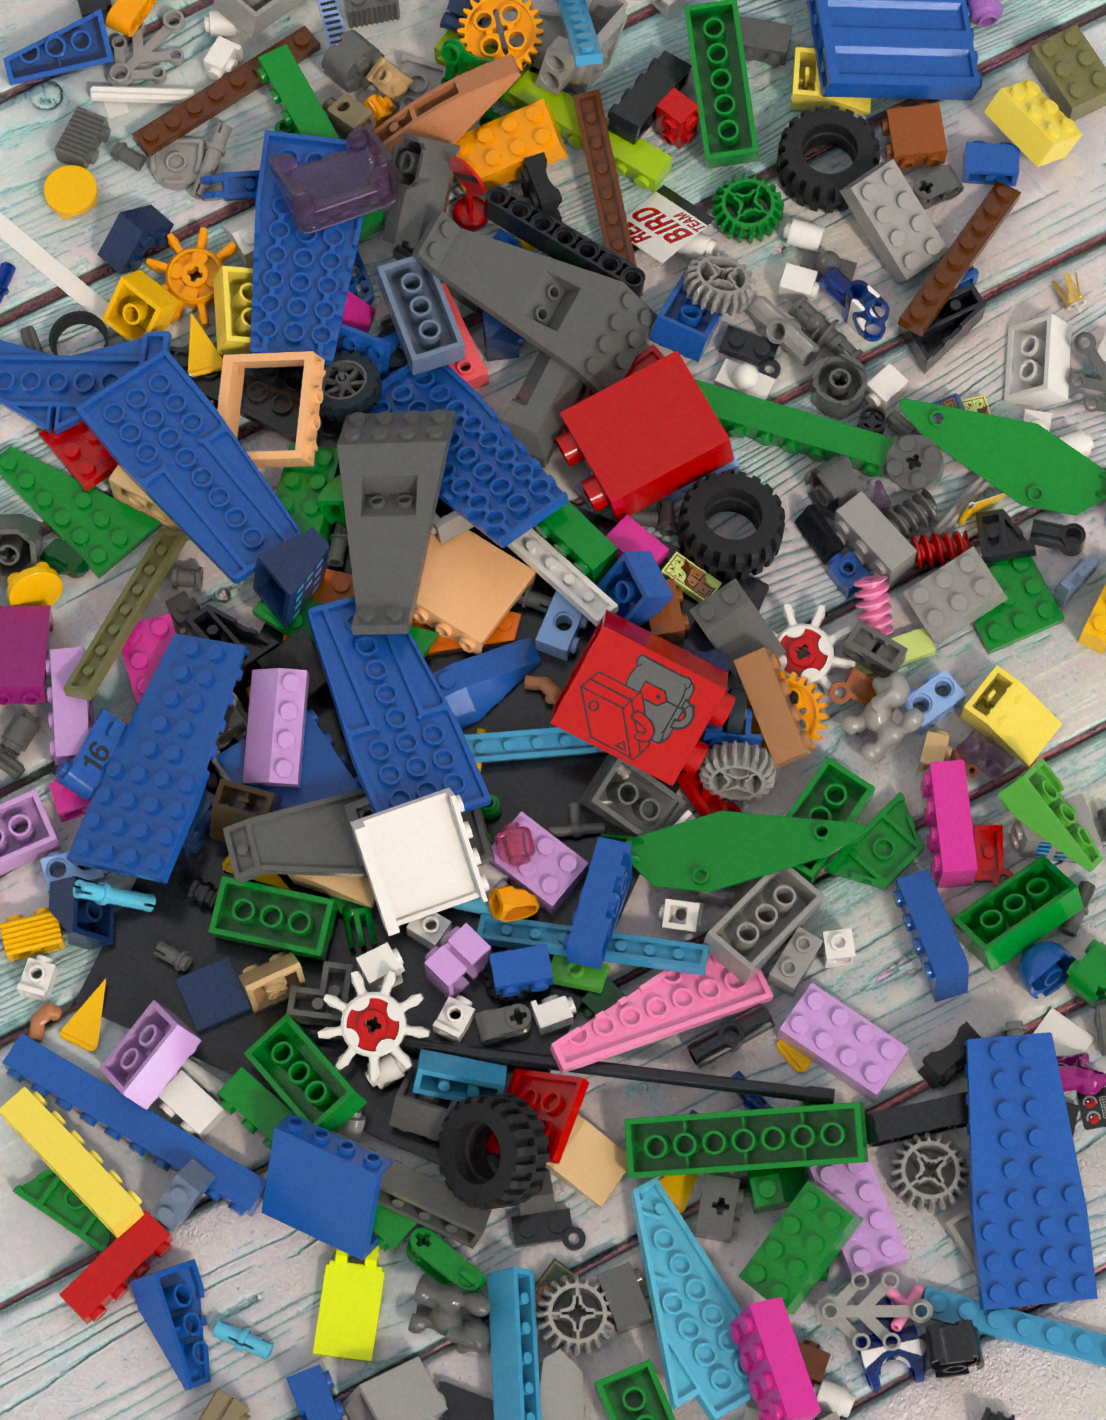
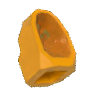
(511, 904)

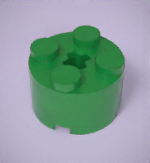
(1088, 976)

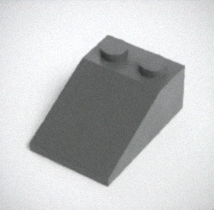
(735, 624)
(631, 798)

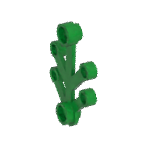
(456, 57)

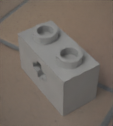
(795, 961)

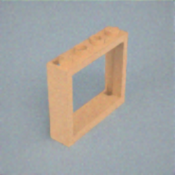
(311, 398)

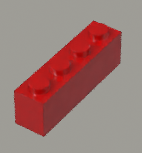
(115, 1268)

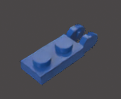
(235, 186)

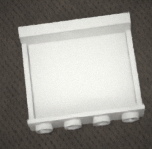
(419, 858)

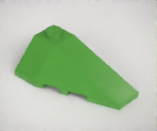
(1038, 804)

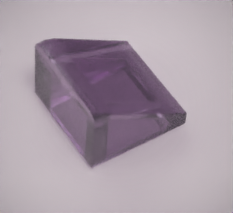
(880, 497)

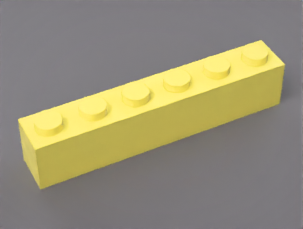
(71, 1162)

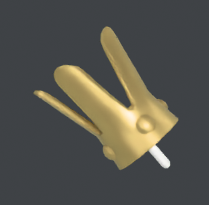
(1075, 298)

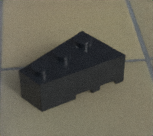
(951, 324)
(219, 626)

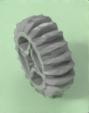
(719, 284)
(738, 771)
(937, 1182)
(560, 1315)

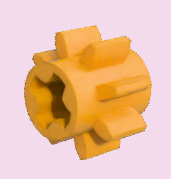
(381, 107)

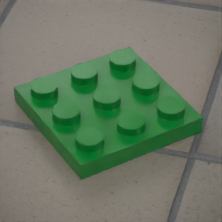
(1024, 613)

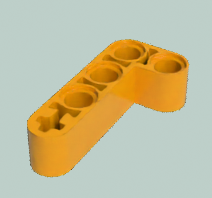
(128, 15)

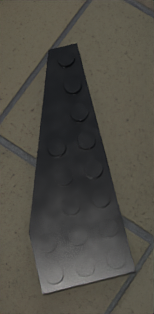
(268, 398)

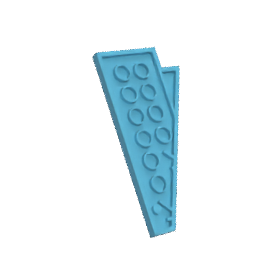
(688, 1308)

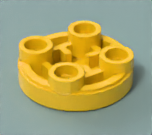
(70, 191)
(34, 586)

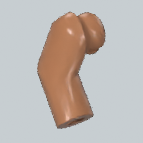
(544, 684)
(971, 769)
(40, 1018)

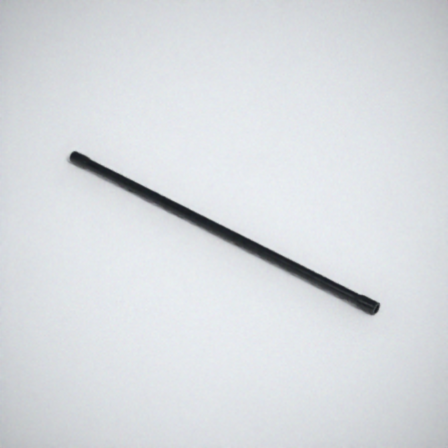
(808, 1094)

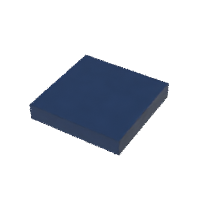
(213, 994)

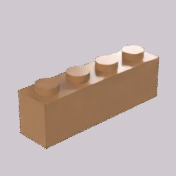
(773, 707)

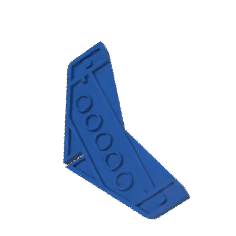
(39, 382)

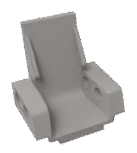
(555, 55)

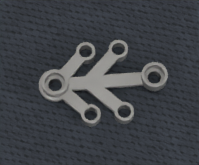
(146, 53)
(868, 1310)

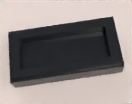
(819, 533)

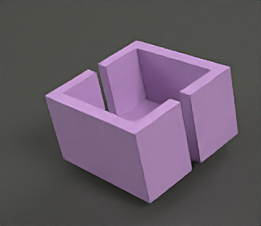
(461, 954)

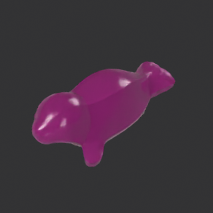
(1079, 1076)

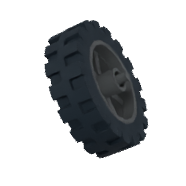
(350, 400)

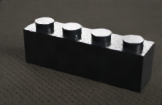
(638, 105)

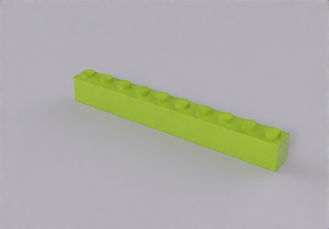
(639, 162)

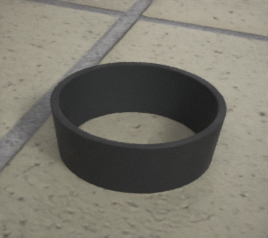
(74, 318)

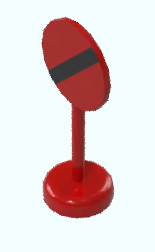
(469, 210)

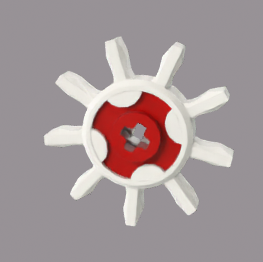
(819, 649)
(359, 1035)

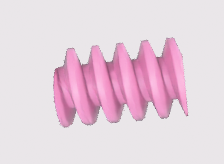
(875, 603)

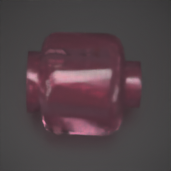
(515, 844)

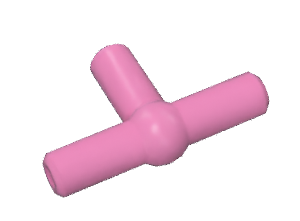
(898, 1299)

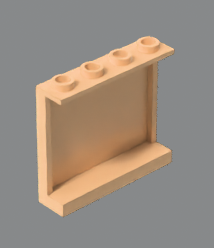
(469, 589)

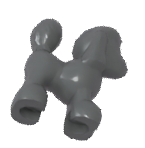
(447, 1320)

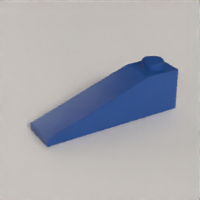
(485, 679)
(173, 1313)

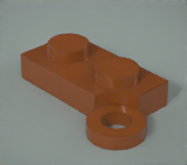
(856, 686)

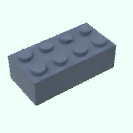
(420, 315)

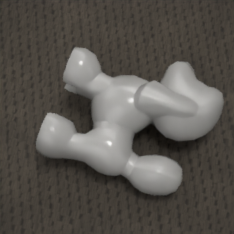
(877, 717)

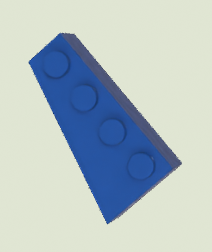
(68, 50)
(599, 903)
(932, 935)
(313, 1395)

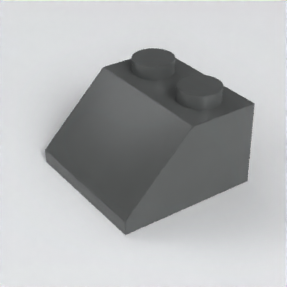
(419, 1112)

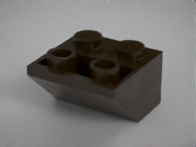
(237, 803)

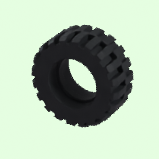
(818, 129)
(738, 495)
(521, 1149)

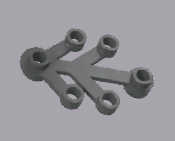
(1098, 364)

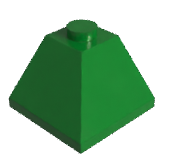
(774, 1187)

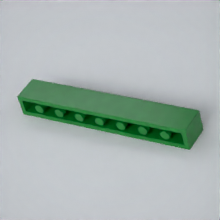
(303, 110)
(797, 430)
(263, 1112)

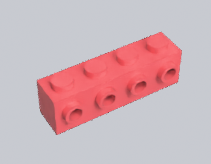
(472, 368)

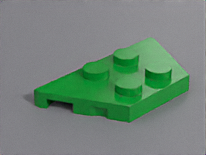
(883, 850)
(60, 1204)

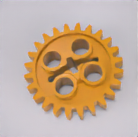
(523, 26)
(808, 700)

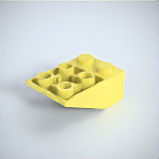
(807, 89)
(1011, 716)

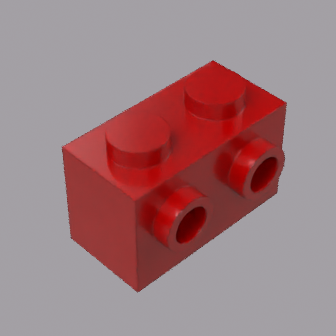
(677, 119)

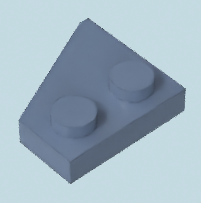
(1075, 580)

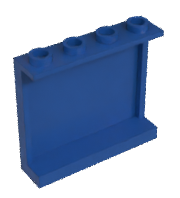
(322, 771)
(324, 1186)

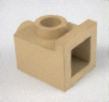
(389, 79)
(934, 749)

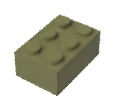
(1070, 72)

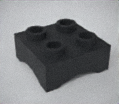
(538, 186)
(299, 654)
(943, 1064)

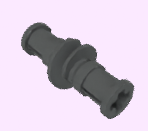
(822, 329)

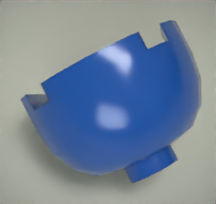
(1044, 968)

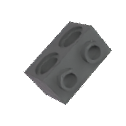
(874, 650)

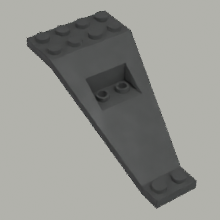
(587, 323)
(390, 499)
(316, 839)

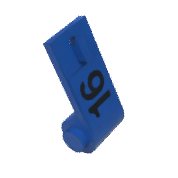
(86, 770)

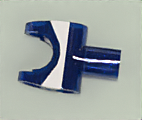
(857, 302)
(877, 1355)

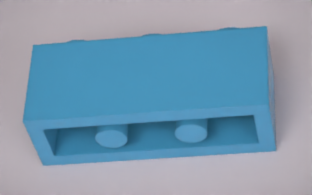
(456, 1076)

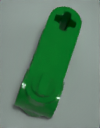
(443, 1262)

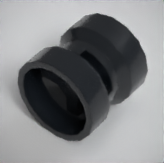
(872, 417)

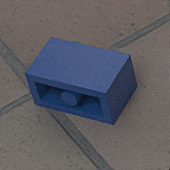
(990, 163)
(521, 970)

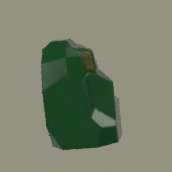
(64, 559)

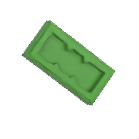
(577, 975)

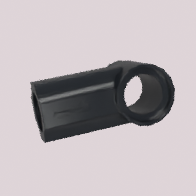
(1054, 536)

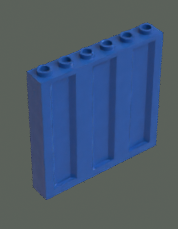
(895, 49)

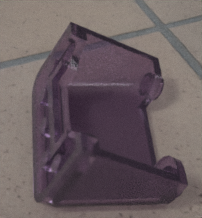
(338, 185)

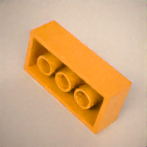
(501, 145)

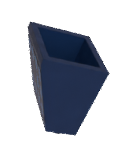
(291, 574)

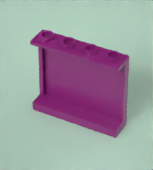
(24, 653)

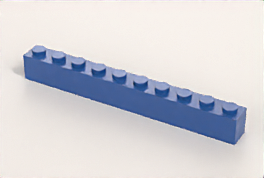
(129, 1121)

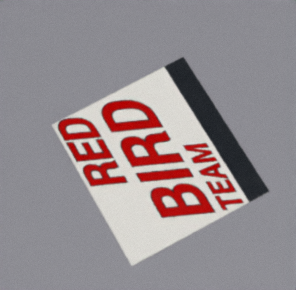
(665, 223)

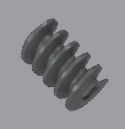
(913, 512)

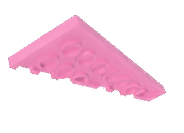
(658, 1010)

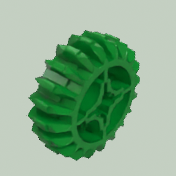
(751, 222)

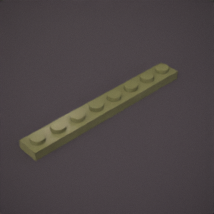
(125, 614)

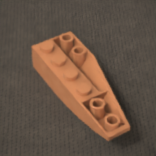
(452, 106)

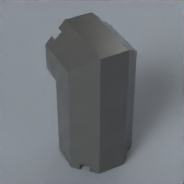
(423, 187)
(537, 407)
(19, 543)

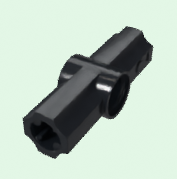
(714, 1044)

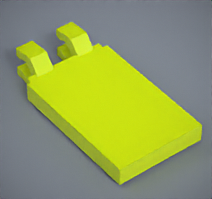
(350, 1308)

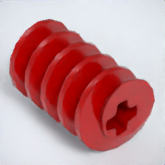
(938, 548)

